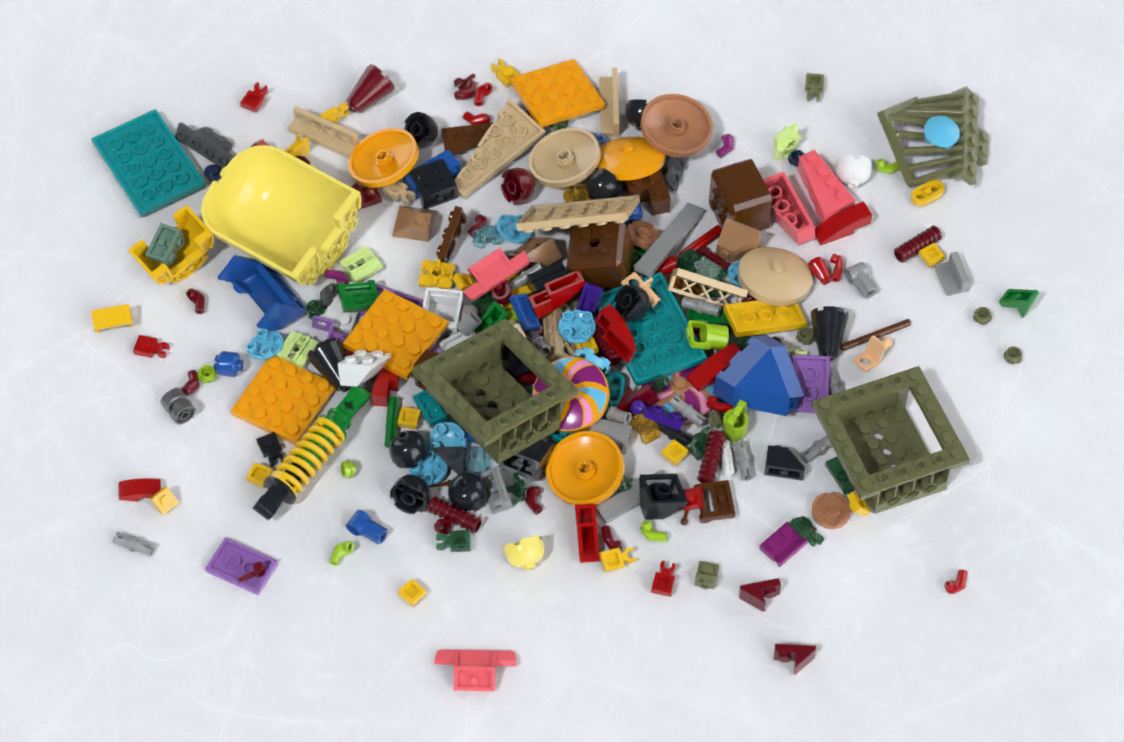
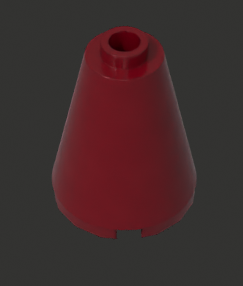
(369, 89)

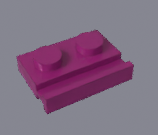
(783, 544)

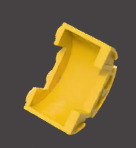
(189, 257)

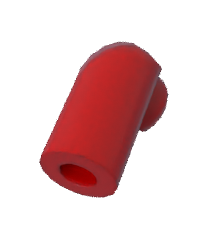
(481, 92)
(477, 119)
(838, 268)
(717, 406)
(957, 585)

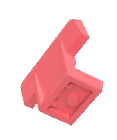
(493, 271)
(475, 668)

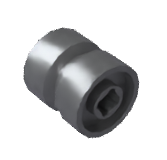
(178, 406)

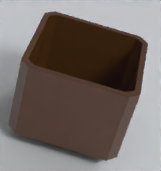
(740, 195)
(601, 254)

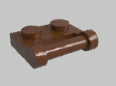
(721, 501)

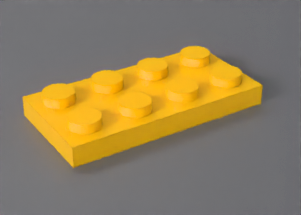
(762, 318)

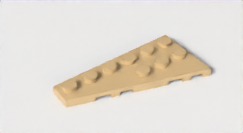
(502, 143)

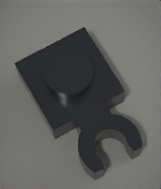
(270, 447)

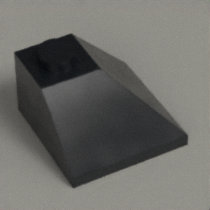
(660, 495)

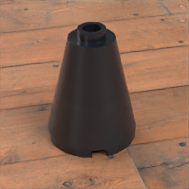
(829, 329)
(326, 361)

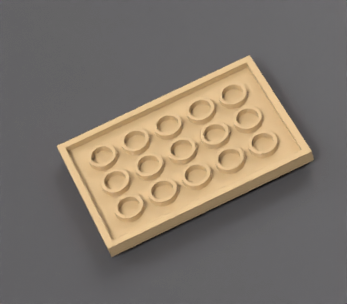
(578, 213)

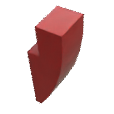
(843, 223)
(556, 293)
(616, 332)
(706, 373)
(384, 383)
(587, 533)

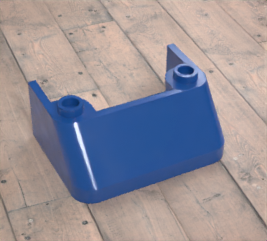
(266, 289)

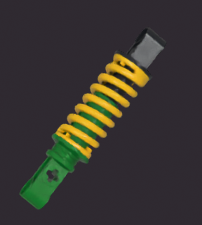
(309, 453)

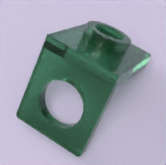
(517, 489)

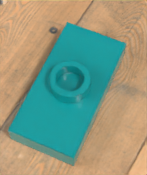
(429, 408)

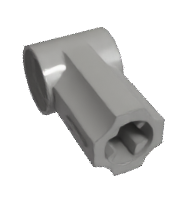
(859, 276)
(469, 320)

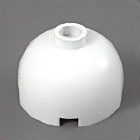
(853, 171)

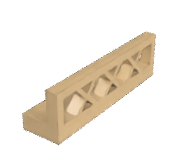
(610, 114)
(323, 133)
(705, 282)
(553, 337)

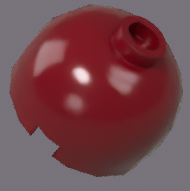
(517, 185)

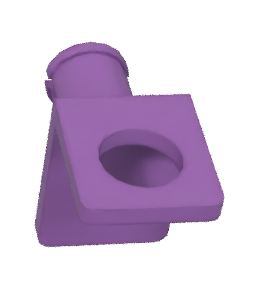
(329, 328)

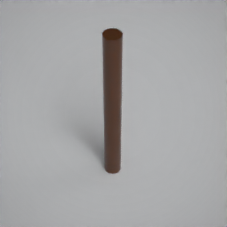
(879, 333)

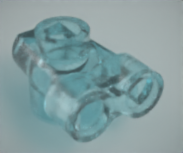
(486, 235)
(477, 466)

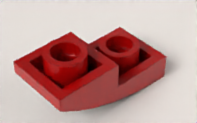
(135, 488)

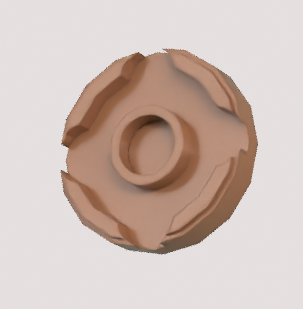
(643, 234)
(831, 510)

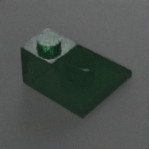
(699, 264)

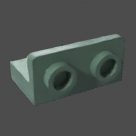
(165, 244)

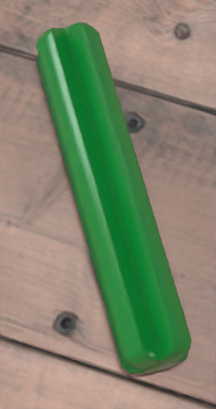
(391, 420)

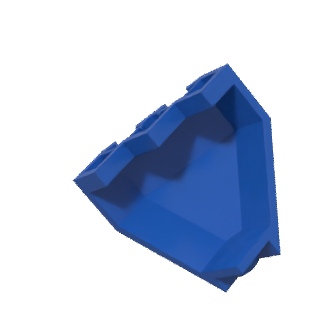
(761, 378)

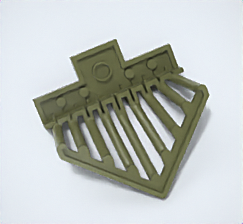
(964, 154)

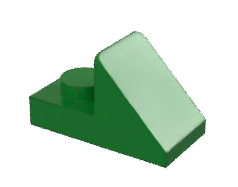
(1020, 299)
(492, 316)

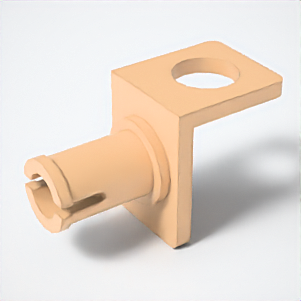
(654, 299)
(873, 352)

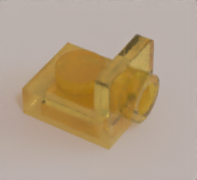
(576, 193)
(645, 428)

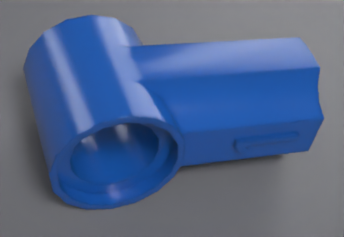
(362, 525)

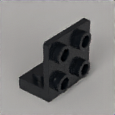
(434, 183)

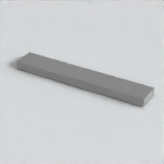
(669, 240)

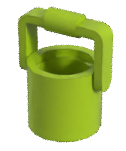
(710, 335)
(736, 422)

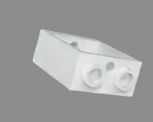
(447, 297)

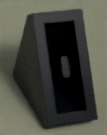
(454, 457)

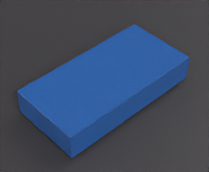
(524, 312)

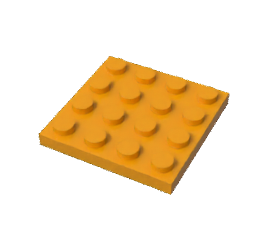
(557, 93)
(396, 329)
(283, 399)

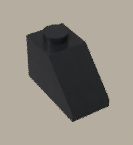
(783, 463)

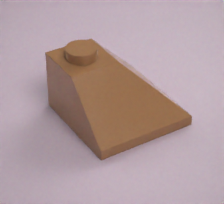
(414, 223)
(736, 240)
(539, 250)

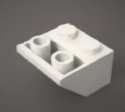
(361, 367)

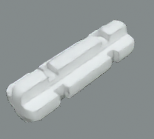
(727, 460)

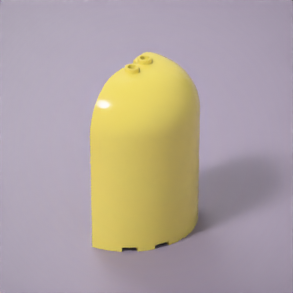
(282, 212)

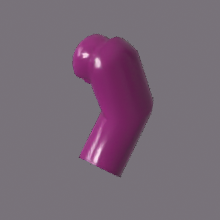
(728, 145)
(338, 275)

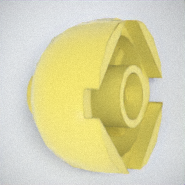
(525, 552)

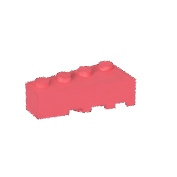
(823, 186)
(788, 209)

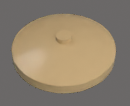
(564, 157)
(774, 276)

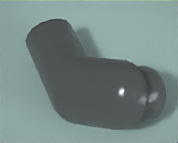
(327, 293)

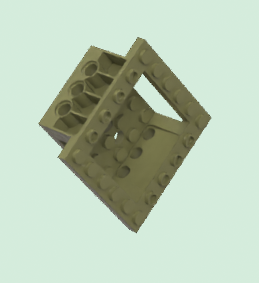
(475, 369)
(879, 408)

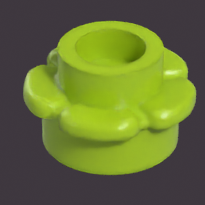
(204, 370)
(348, 468)

